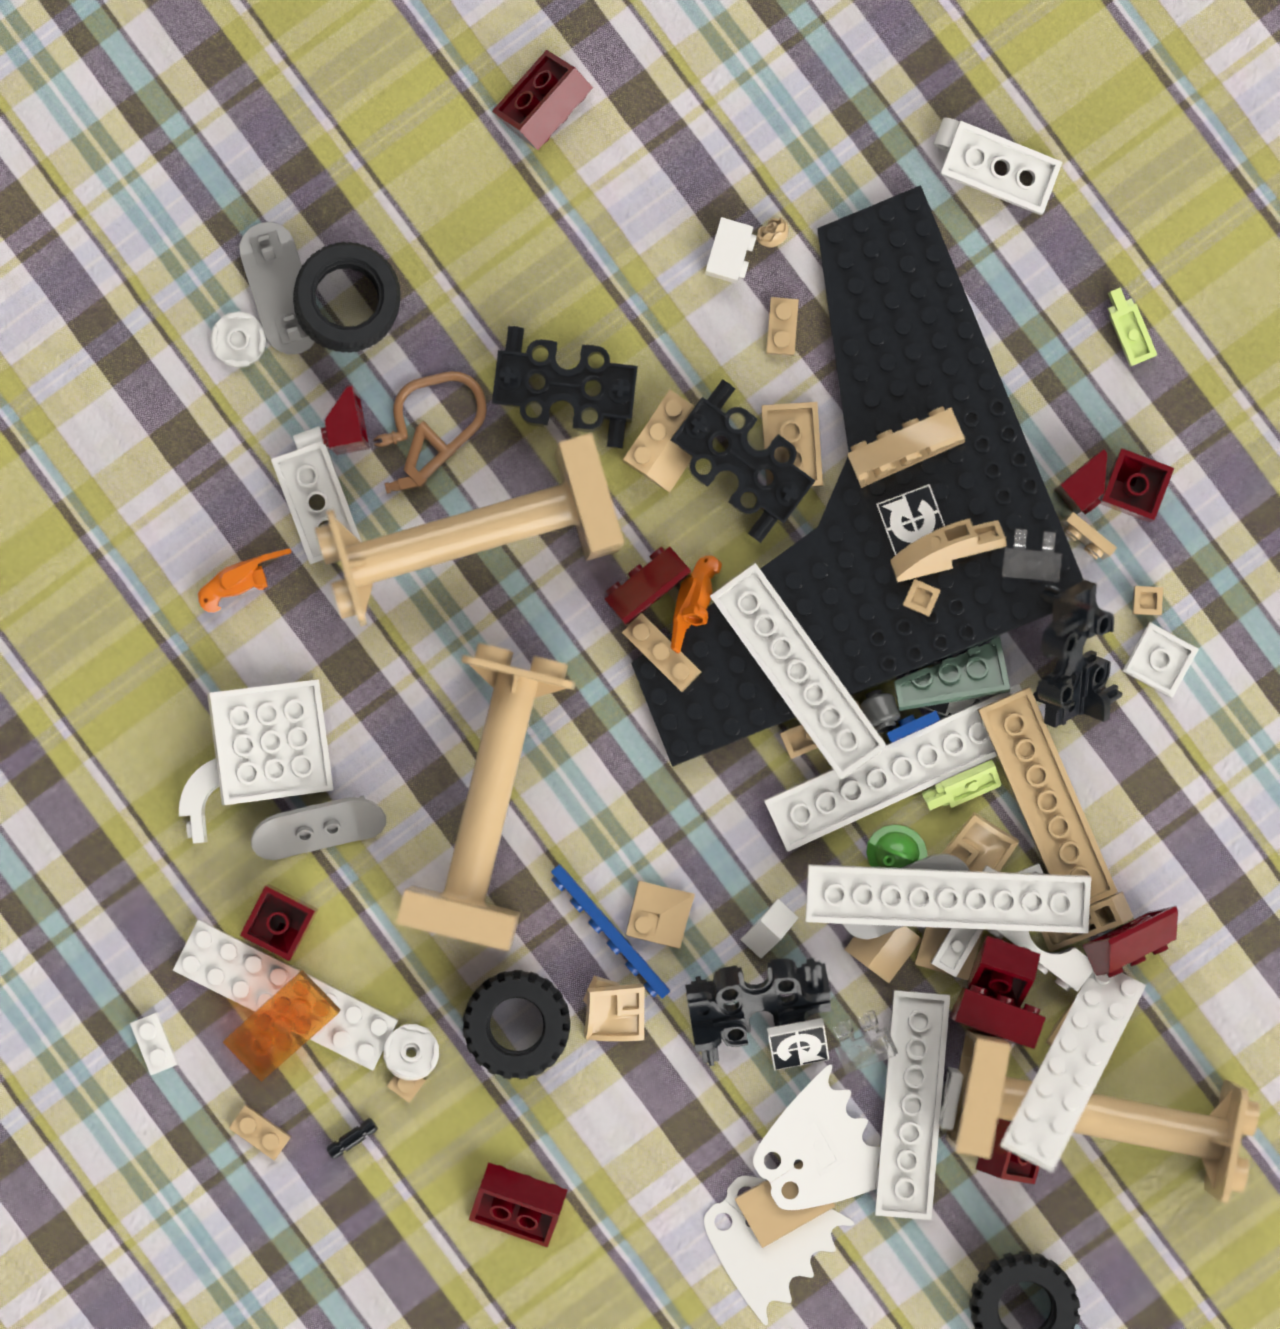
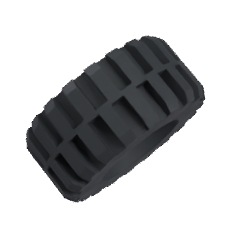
(505, 1061)
(1024, 1268)

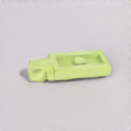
(1130, 328)
(963, 786)

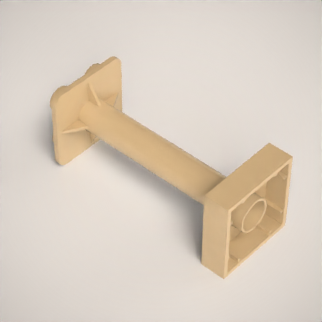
(578, 501)
(462, 906)
(1214, 1137)

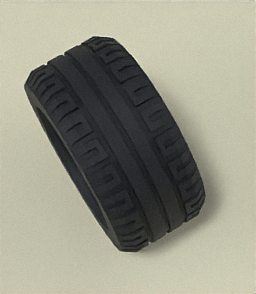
(360, 259)

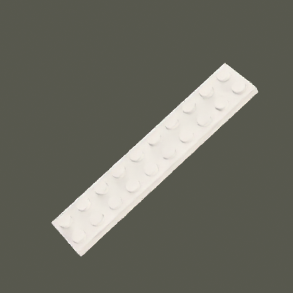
(890, 776)
(948, 898)

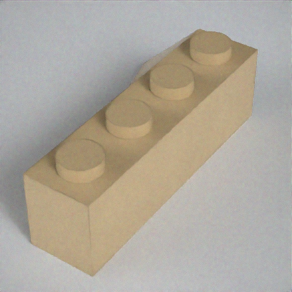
(905, 447)

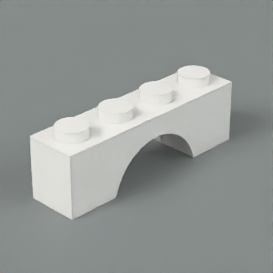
(1069, 966)

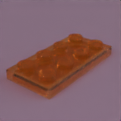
(281, 1025)

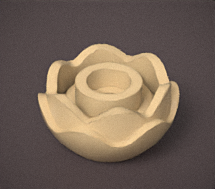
(773, 233)

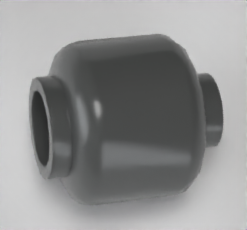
(881, 710)

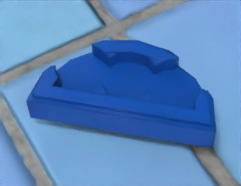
(910, 725)

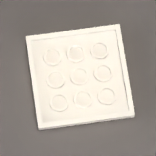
(270, 742)

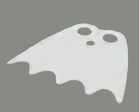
(794, 1140)
(765, 1272)

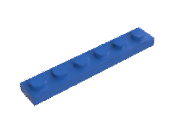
(617, 941)

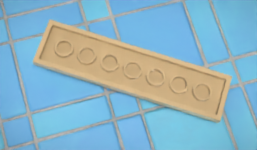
(1044, 791)

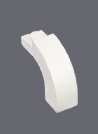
(194, 800)

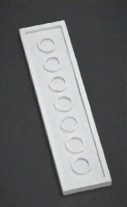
(798, 671)
(255, 976)
(1072, 1068)
(912, 1105)

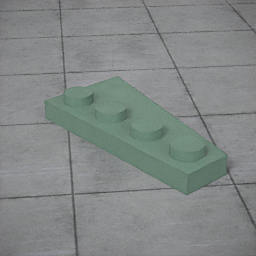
(964, 677)

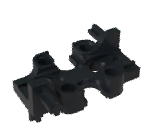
(568, 385)
(788, 482)
(1078, 677)
(716, 1022)

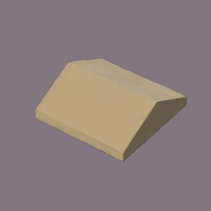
(885, 953)

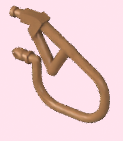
(419, 478)

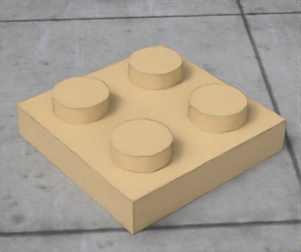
(1096, 545)

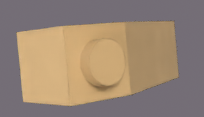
(1102, 916)

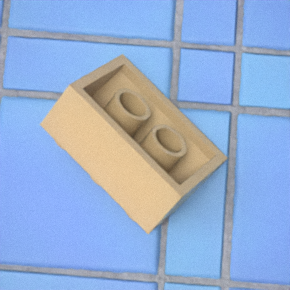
(653, 451)

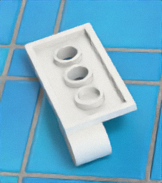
(972, 162)
(308, 473)

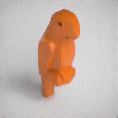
(236, 580)
(694, 599)

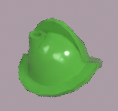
(895, 847)

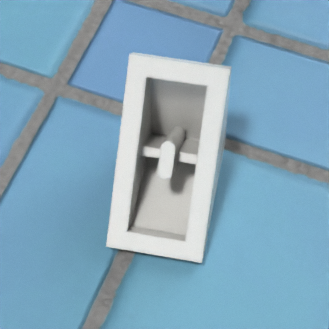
(769, 928)

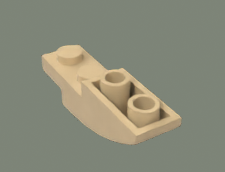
(938, 549)

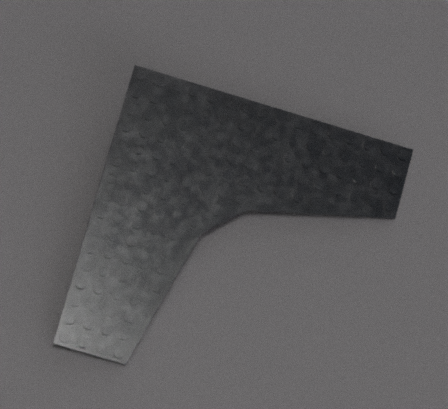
(900, 352)

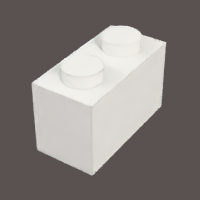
(729, 251)

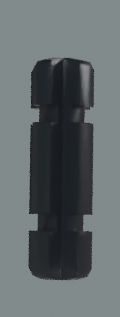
(352, 1138)

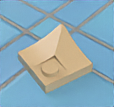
(981, 844)
(659, 914)
(615, 1013)

